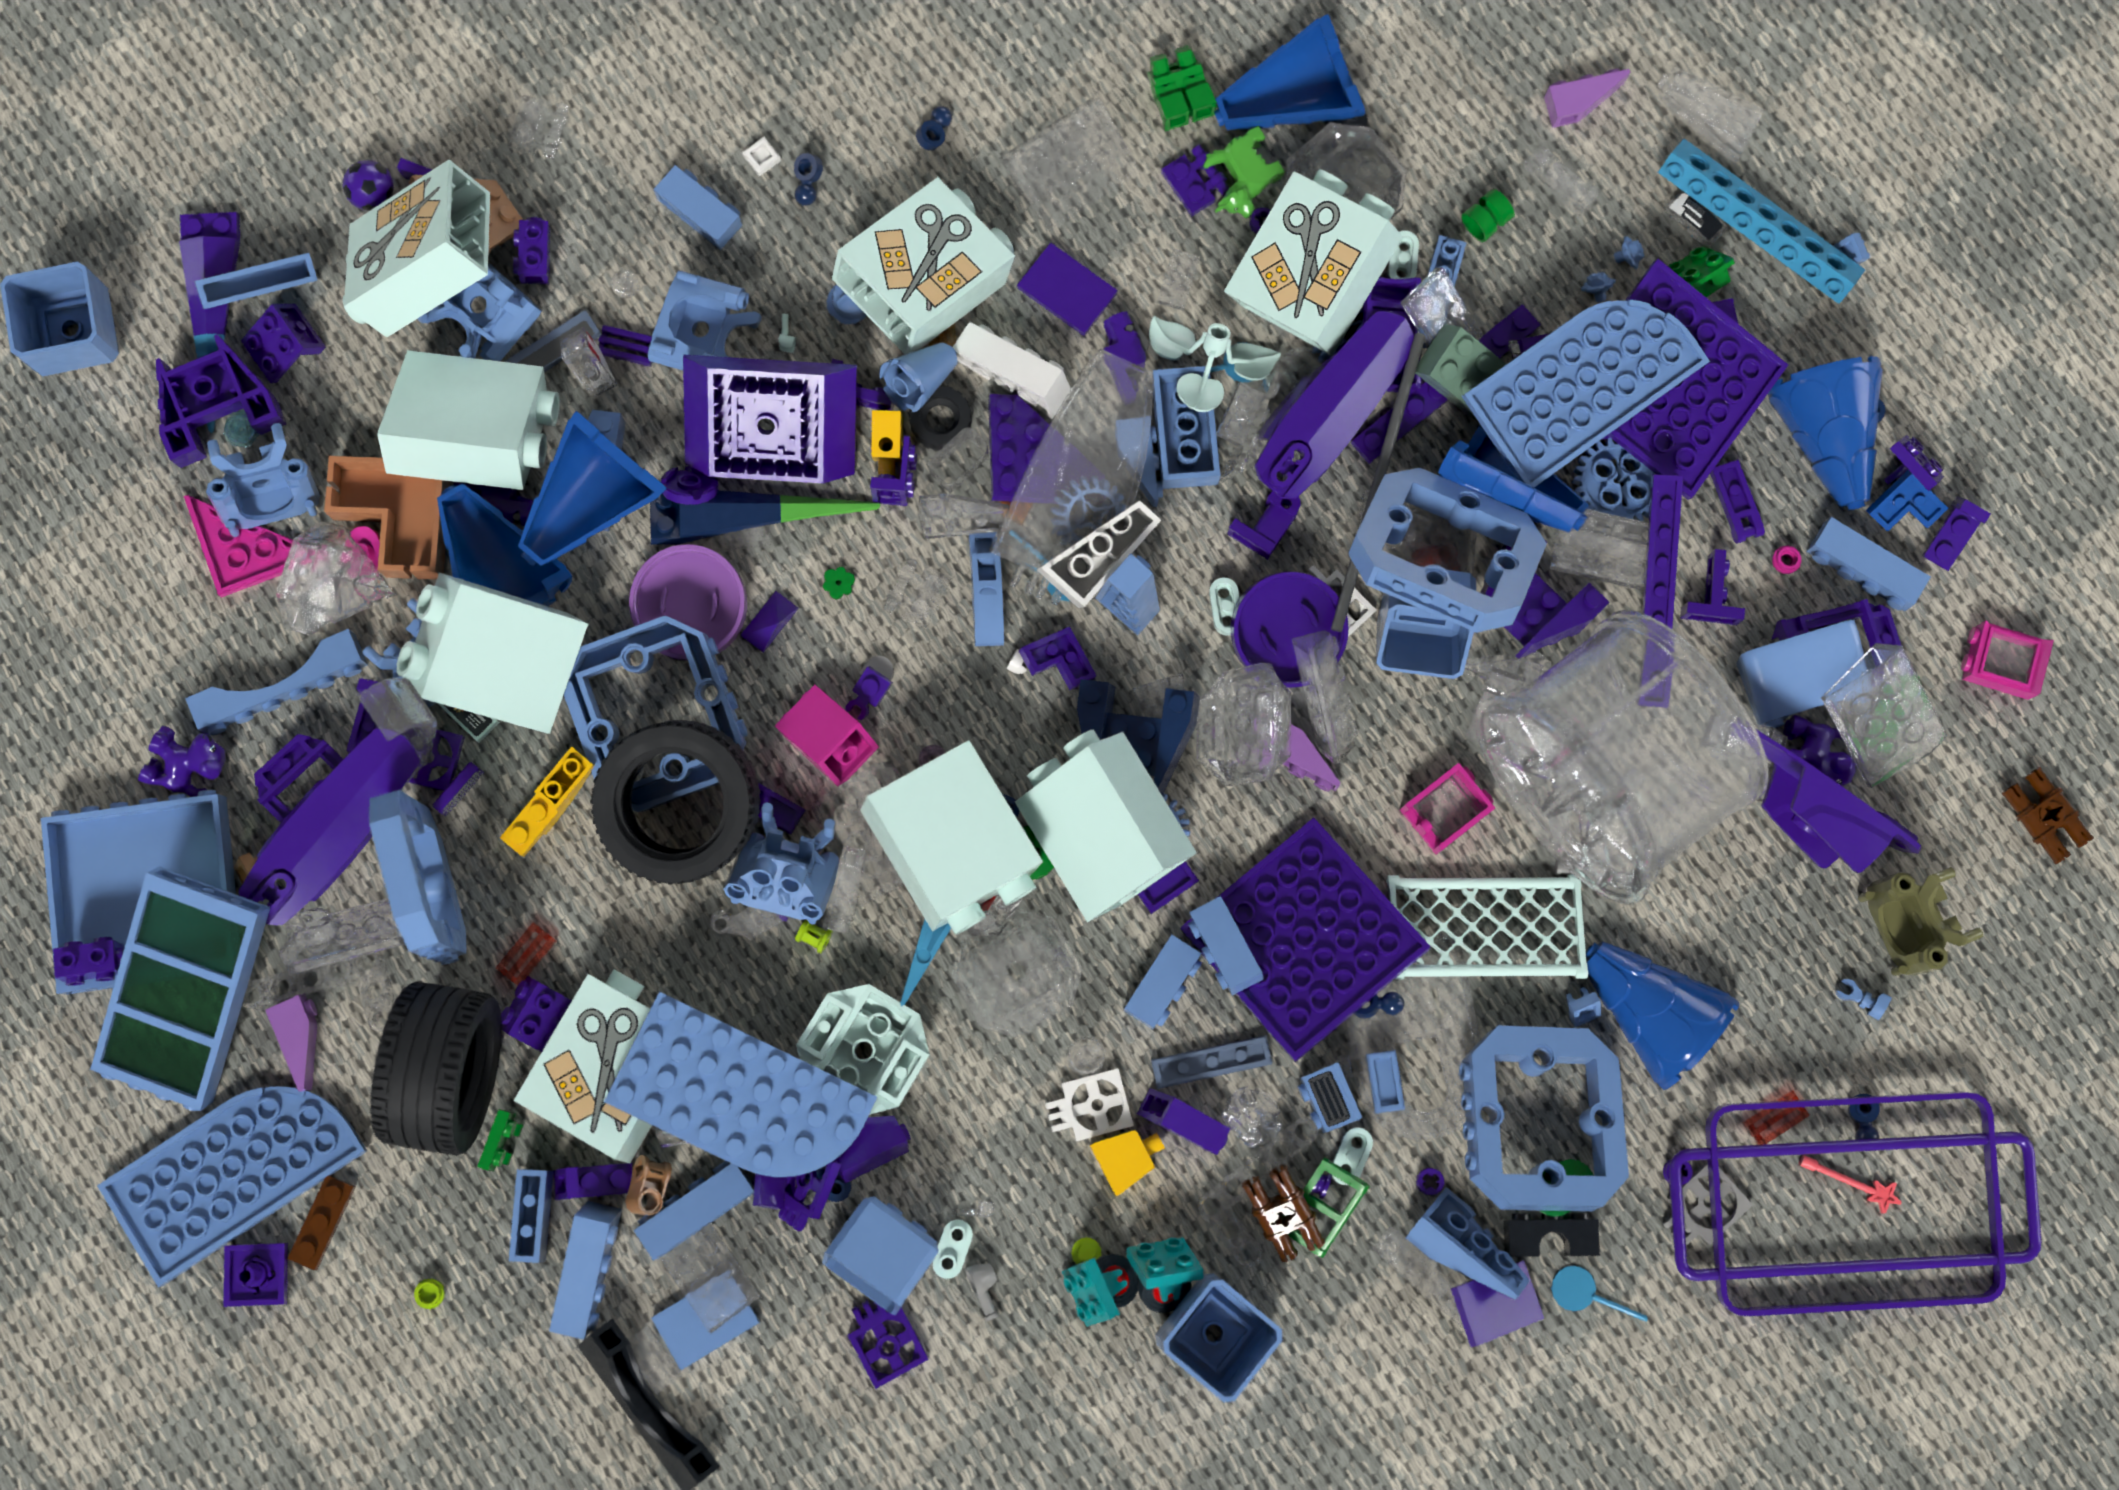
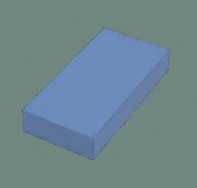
(1385, 1082)

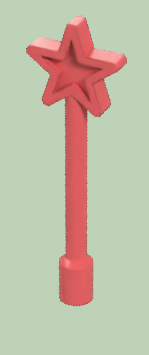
(1879, 1193)

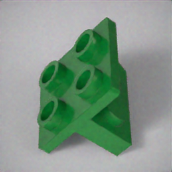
(1704, 269)

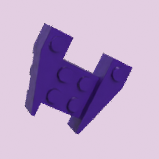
(206, 392)
(1547, 617)

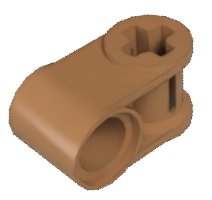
(648, 1184)

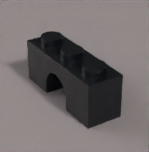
(1578, 1234)

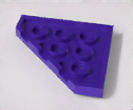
(1013, 439)

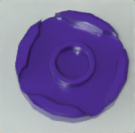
(688, 486)

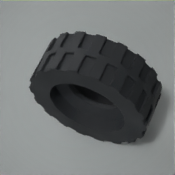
(946, 397)

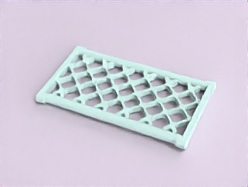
(1578, 970)

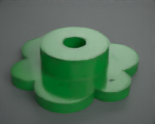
(832, 577)

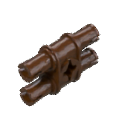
(2032, 814)
(1294, 1206)

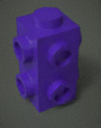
(533, 251)
(87, 961)

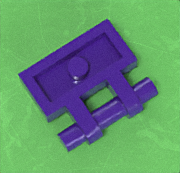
(1188, 184)

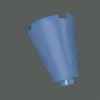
(917, 375)

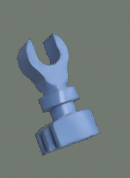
(1876, 1006)

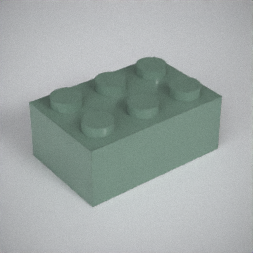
(1457, 364)

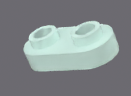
(1404, 260)
(1223, 606)
(1351, 1156)
(953, 1249)

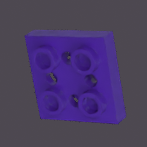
(1911, 455)
(243, 1274)

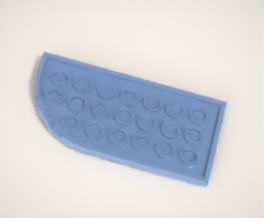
(1582, 384)
(736, 1094)
(227, 1175)

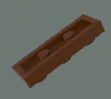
(321, 1222)

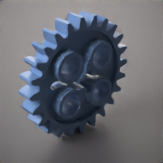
(1594, 486)

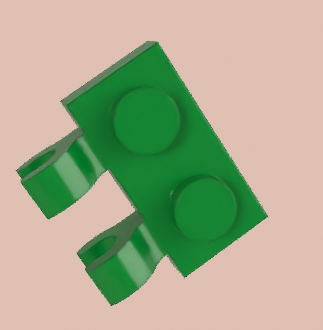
(493, 1152)

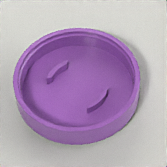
(692, 588)

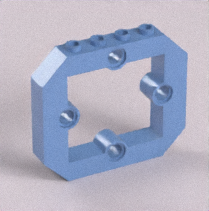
(1431, 586)
(616, 652)
(417, 877)
(1604, 1099)

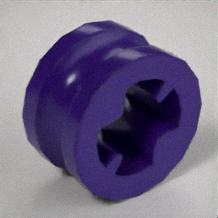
(1254, 224)
(1686, 1166)
(1430, 1172)
(1322, 1185)

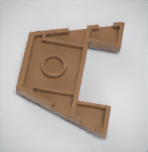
(503, 215)

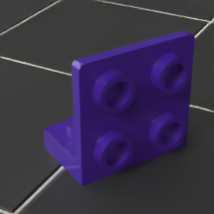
(280, 339)
(893, 491)

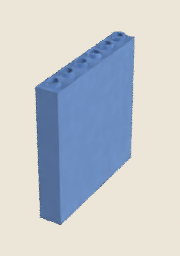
(102, 857)

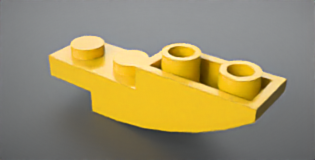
(549, 802)

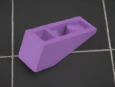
(296, 1034)

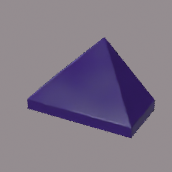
(769, 621)

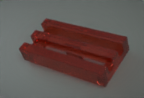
(516, 948)
(1755, 1131)

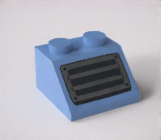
(1329, 1098)

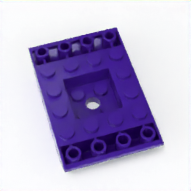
(805, 401)

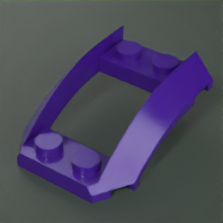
(1875, 620)
(286, 767)

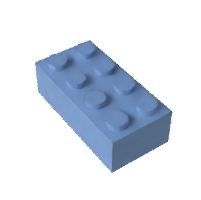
(1183, 435)

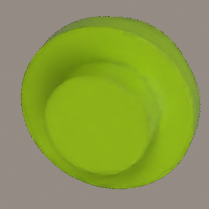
(1085, 1249)
(429, 1293)

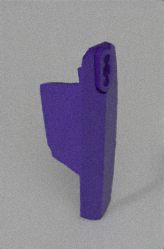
(1331, 405)
(1825, 816)
(327, 827)

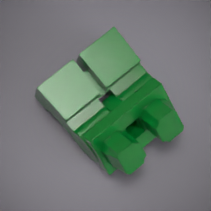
(1180, 89)

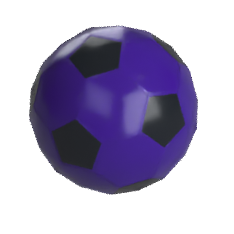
(367, 184)

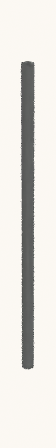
(1381, 469)

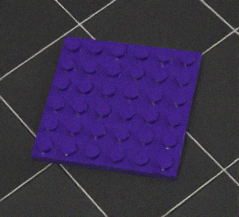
(1703, 414)
(1317, 936)

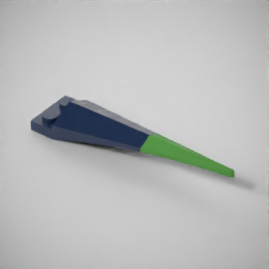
(736, 511)

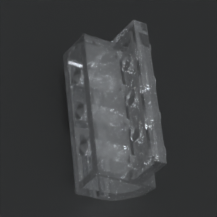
(1603, 550)

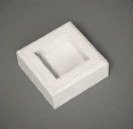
(761, 156)

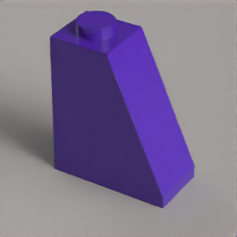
(1184, 1121)
(876, 1145)

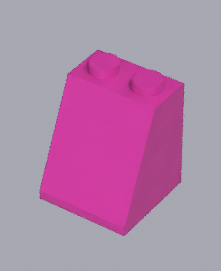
(827, 735)

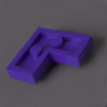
(1062, 651)

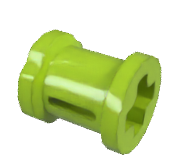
(824, 936)

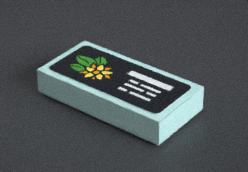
(475, 724)

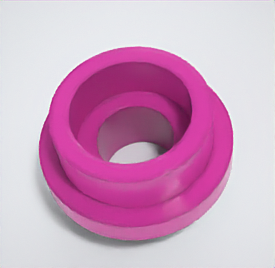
(1794, 556)

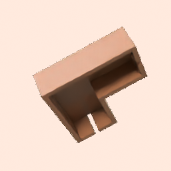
(403, 504)

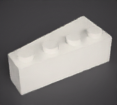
(1013, 367)
(1090, 561)

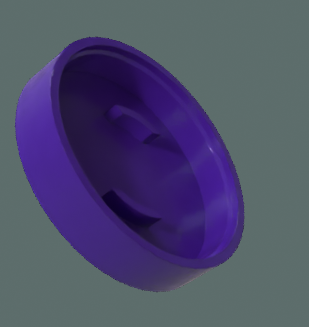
(1277, 611)

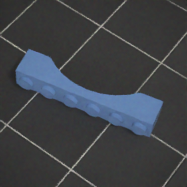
(332, 659)

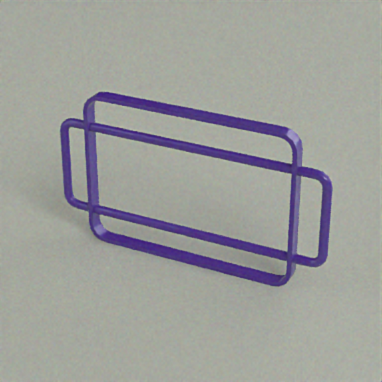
(1987, 1138)

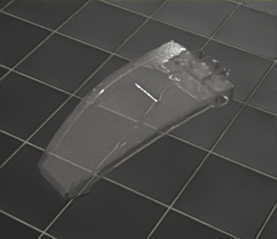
(1081, 468)

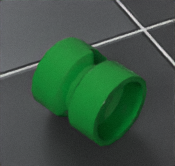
(1483, 218)

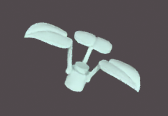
(1199, 392)

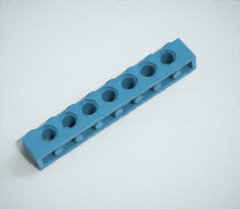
(1761, 221)

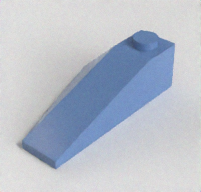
(1458, 1242)

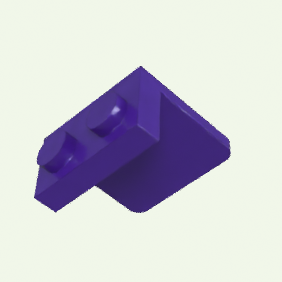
(534, 1013)

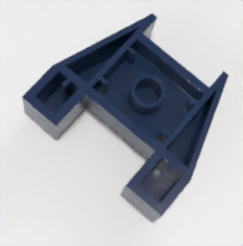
(1155, 740)

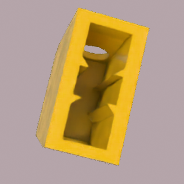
(887, 427)
(1126, 1158)

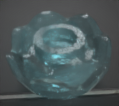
(233, 436)

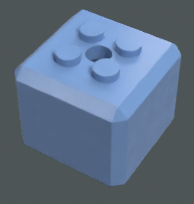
(41, 308)
(1420, 641)
(881, 1253)
(1237, 1355)

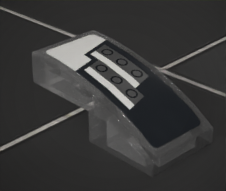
(1698, 220)

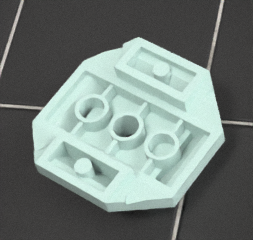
(874, 1018)

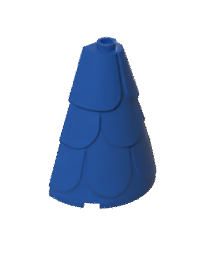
(1294, 85)
(1835, 423)
(1486, 472)
(583, 493)
(487, 551)
(1659, 1010)

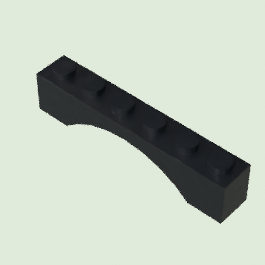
(676, 1448)

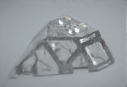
(327, 579)

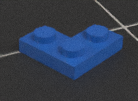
(1903, 497)

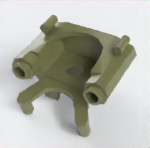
(1913, 923)

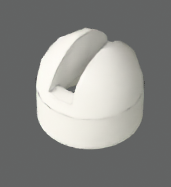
(1015, 663)

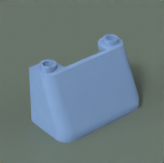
(1797, 671)

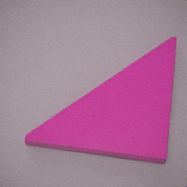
(238, 560)

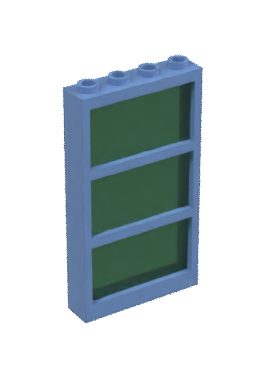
(179, 988)

